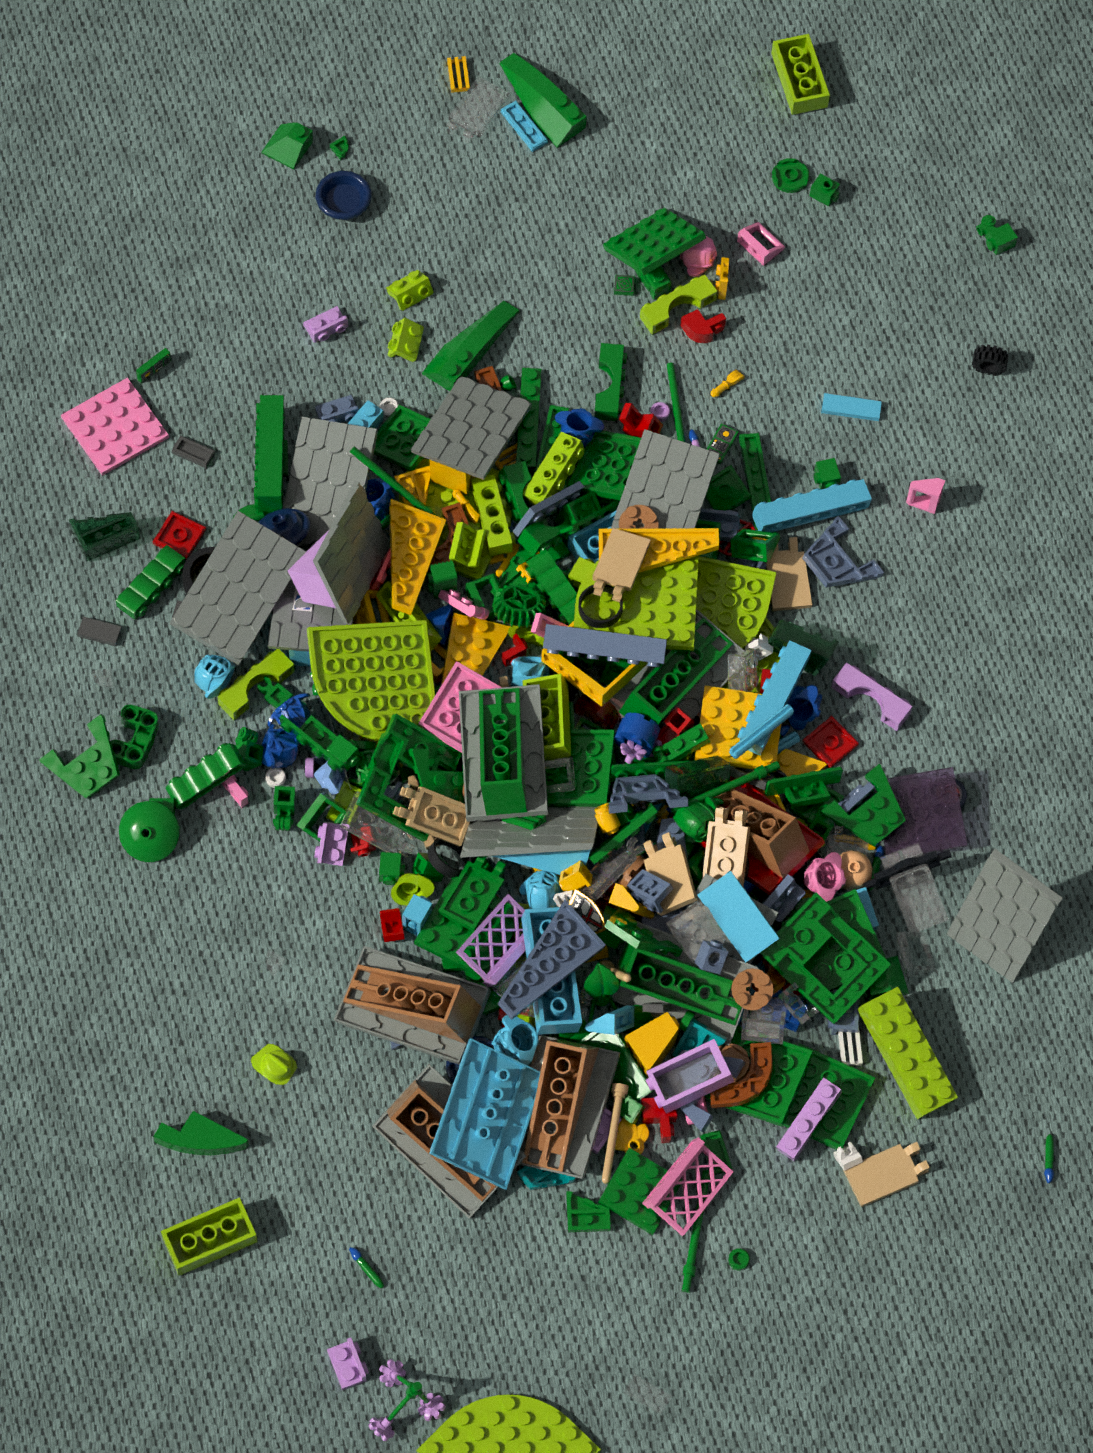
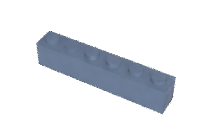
(606, 644)

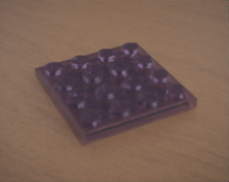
(930, 811)

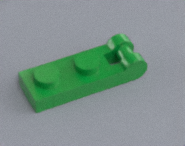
(682, 745)

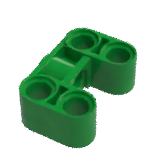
(142, 739)

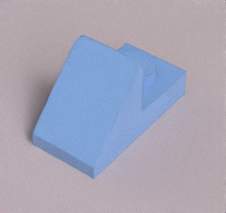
(329, 778)

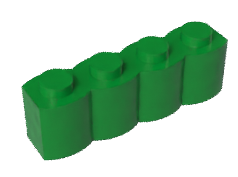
(150, 582)
(554, 585)
(205, 776)

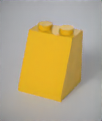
(653, 1041)

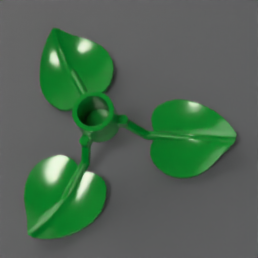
(600, 986)

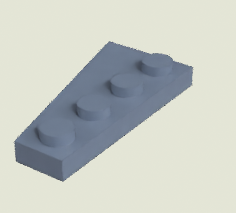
(549, 506)

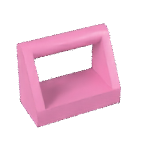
(754, 247)
(928, 502)

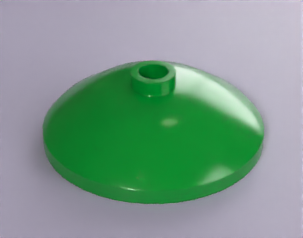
(162, 829)

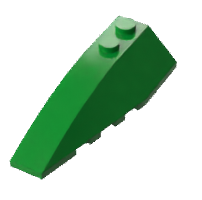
(545, 103)
(467, 348)

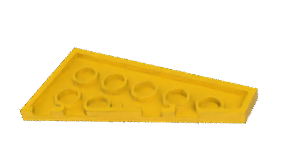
(670, 544)
(412, 546)
(473, 643)

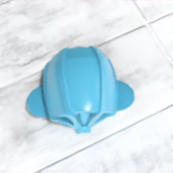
(527, 668)
(213, 674)
(540, 894)
(514, 1042)

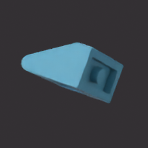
(613, 1022)

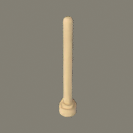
(619, 974)
(619, 1091)

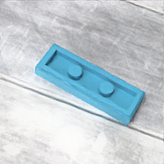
(524, 126)
(851, 407)

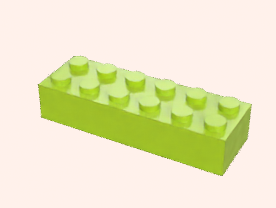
(907, 1053)

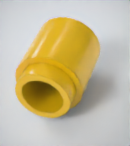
(607, 822)

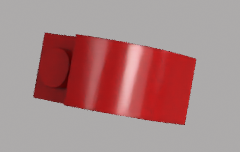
(700, 329)
(635, 422)
(676, 724)
(654, 1115)

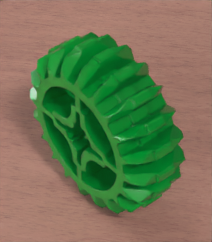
(518, 605)

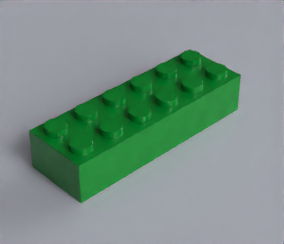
(269, 454)

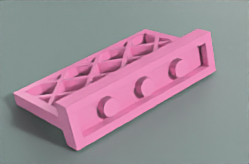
(674, 1174)

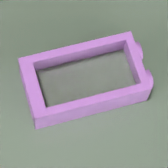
(689, 1076)

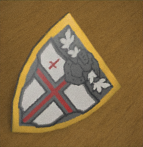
(588, 911)

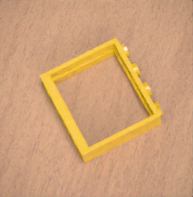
(586, 683)

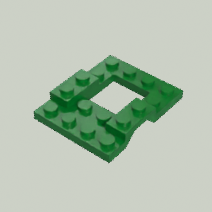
(395, 747)
(804, 937)

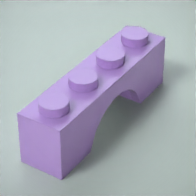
(852, 681)
(808, 1119)

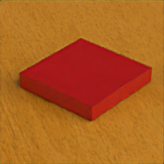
(180, 534)
(830, 742)

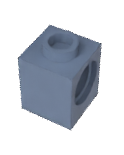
(715, 963)

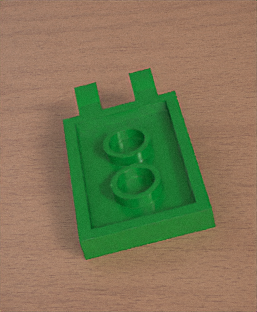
(473, 893)

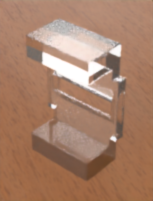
(790, 998)

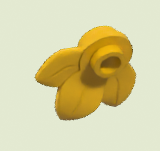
(629, 1134)

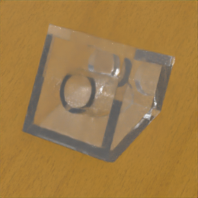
(693, 927)
(766, 1023)

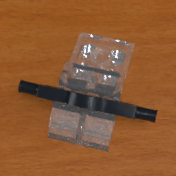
(913, 885)

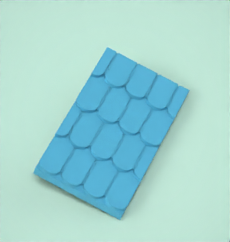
(486, 1114)

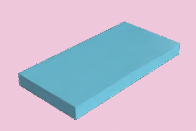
(738, 916)

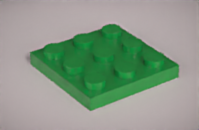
(398, 436)
(630, 1187)

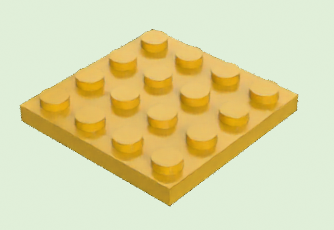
(722, 717)

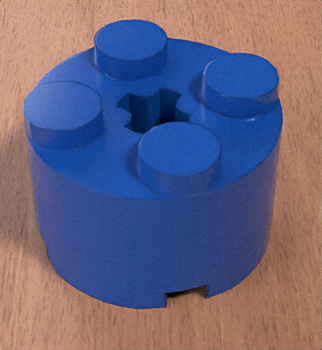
(638, 730)

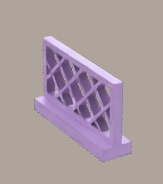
(509, 956)

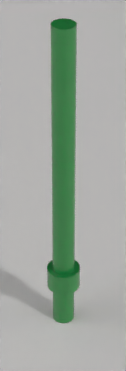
(675, 402)
(390, 481)
(758, 773)
(689, 1269)

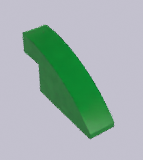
(200, 1137)

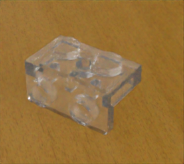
(743, 671)

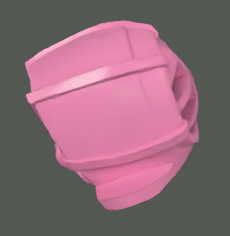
(699, 257)
(825, 876)

